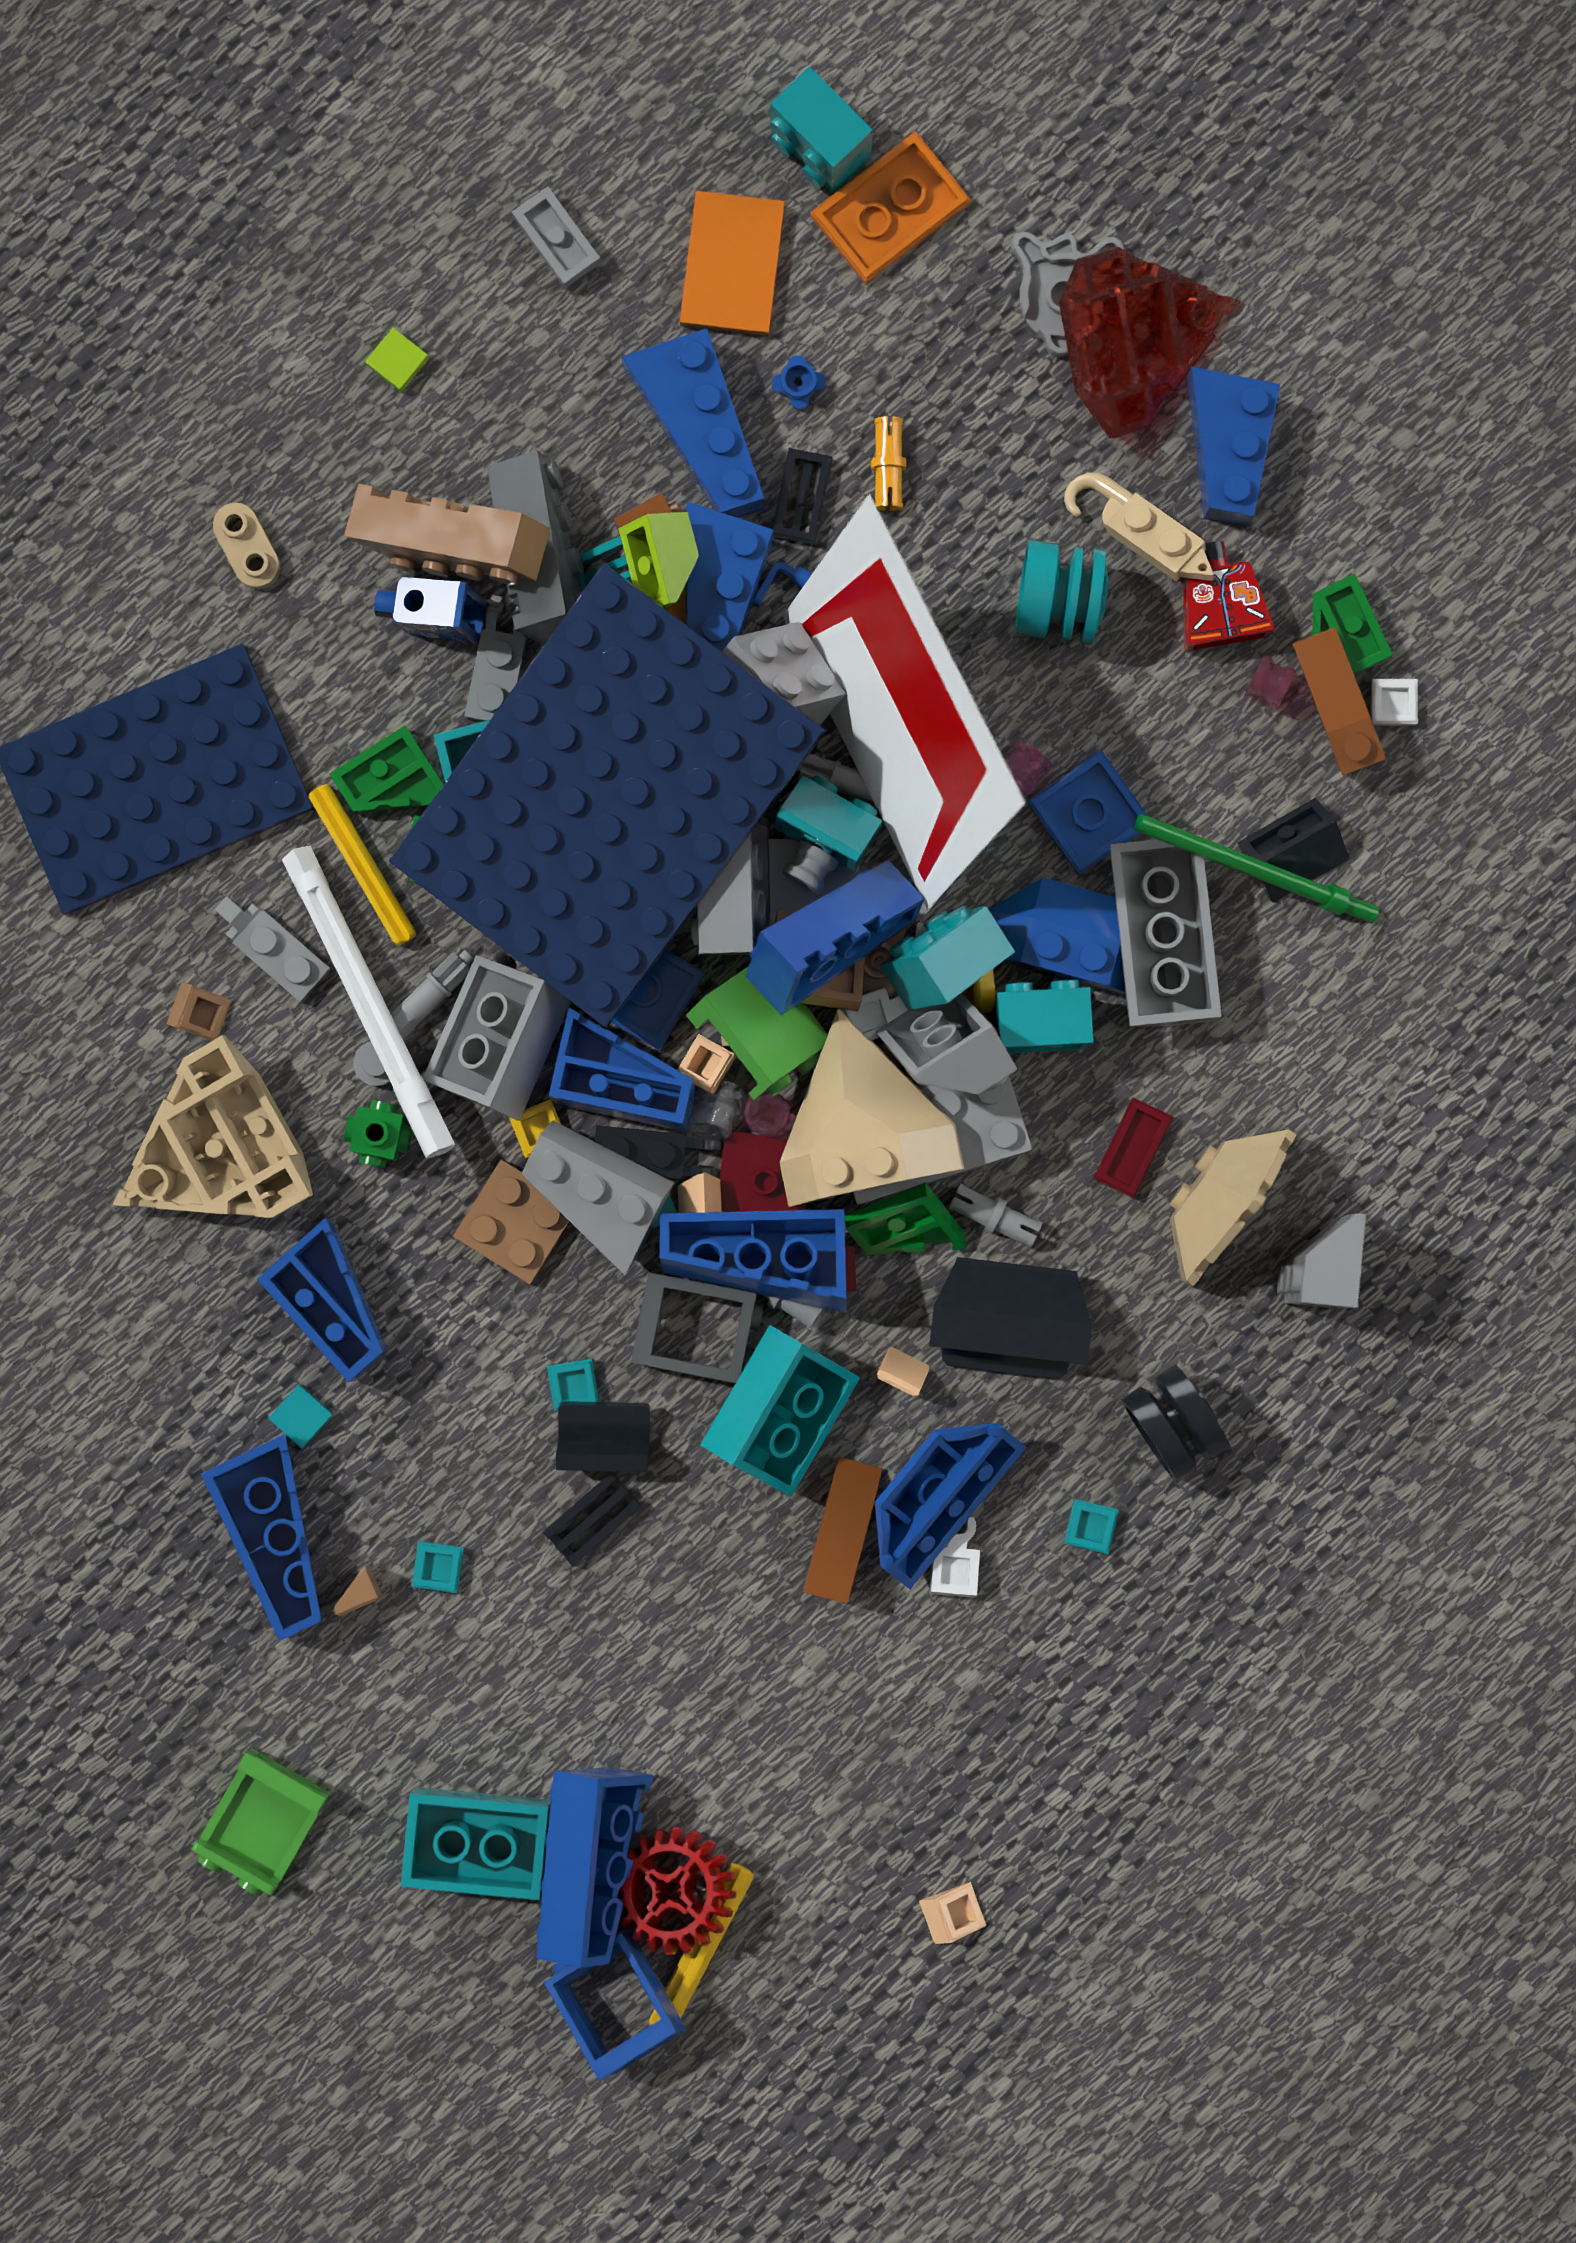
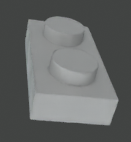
(556, 237)

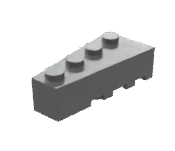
(531, 487)

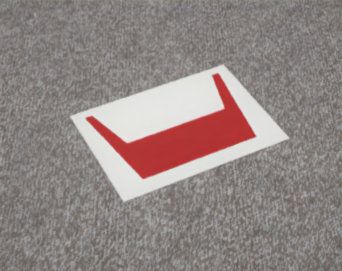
(905, 707)

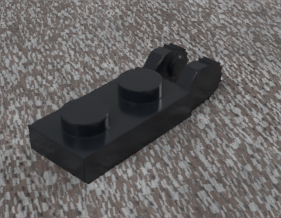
(657, 1150)

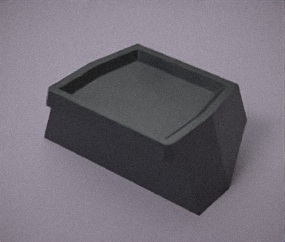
(1011, 1319)

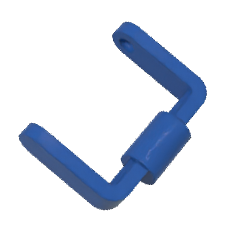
(798, 577)

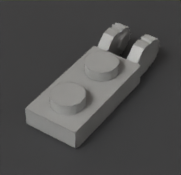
(496, 665)

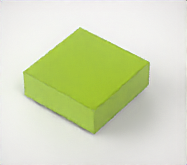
(397, 360)

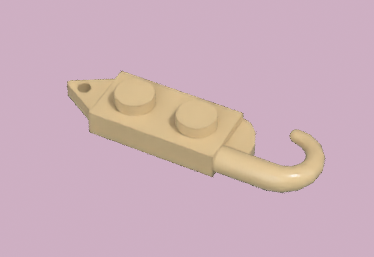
(1144, 528)

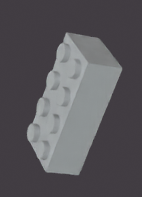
(987, 1131)

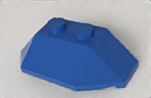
(1064, 934)
(939, 1494)

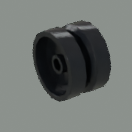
(1180, 1420)

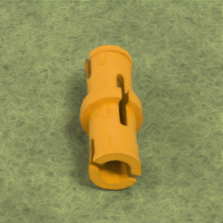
(888, 463)

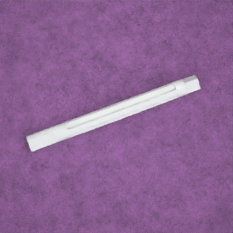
(368, 1002)

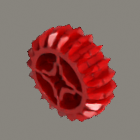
(689, 1902)

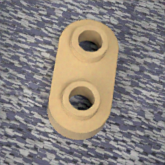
(245, 545)

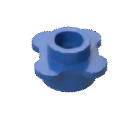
(798, 369)

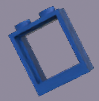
(610, 2063)

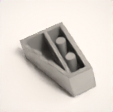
(598, 1191)

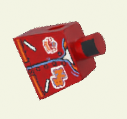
(1227, 607)

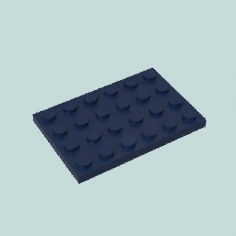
(153, 779)

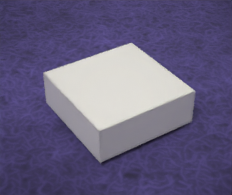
(1394, 702)

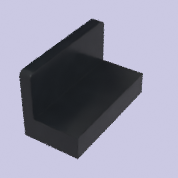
(1298, 842)
(603, 1436)

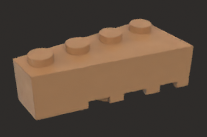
(447, 536)

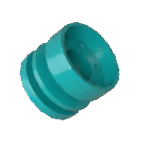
(1061, 592)

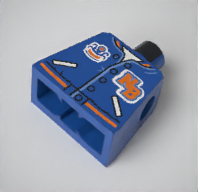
(434, 609)

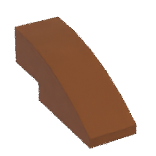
(842, 1530)

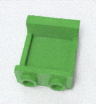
(760, 1037)
(260, 1823)

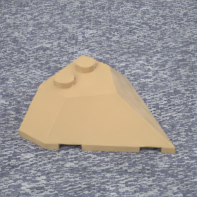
(863, 1124)
(218, 1143)
(1223, 1198)

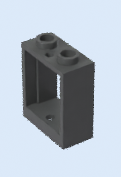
(650, 1316)

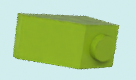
(660, 554)

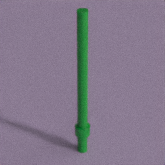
(1331, 897)

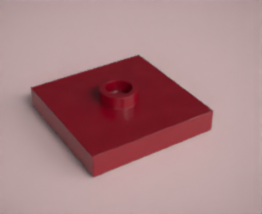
(753, 1174)

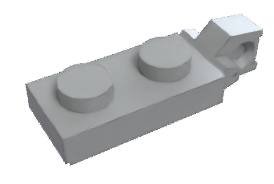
(273, 949)

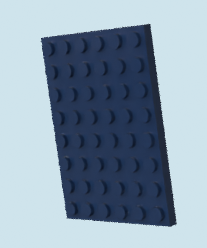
(606, 795)

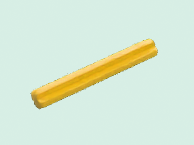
(362, 864)
(693, 1964)

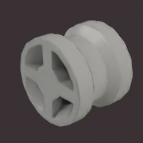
(810, 867)

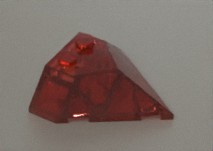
(1134, 335)

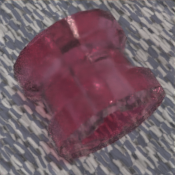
(1270, 682)
(1027, 766)
(764, 1121)

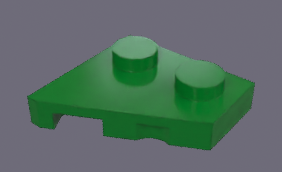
(1348, 610)
(388, 776)
(904, 1223)

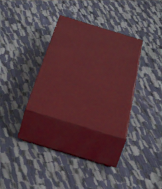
(1133, 1148)

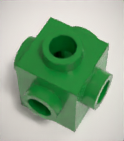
(394, 1141)

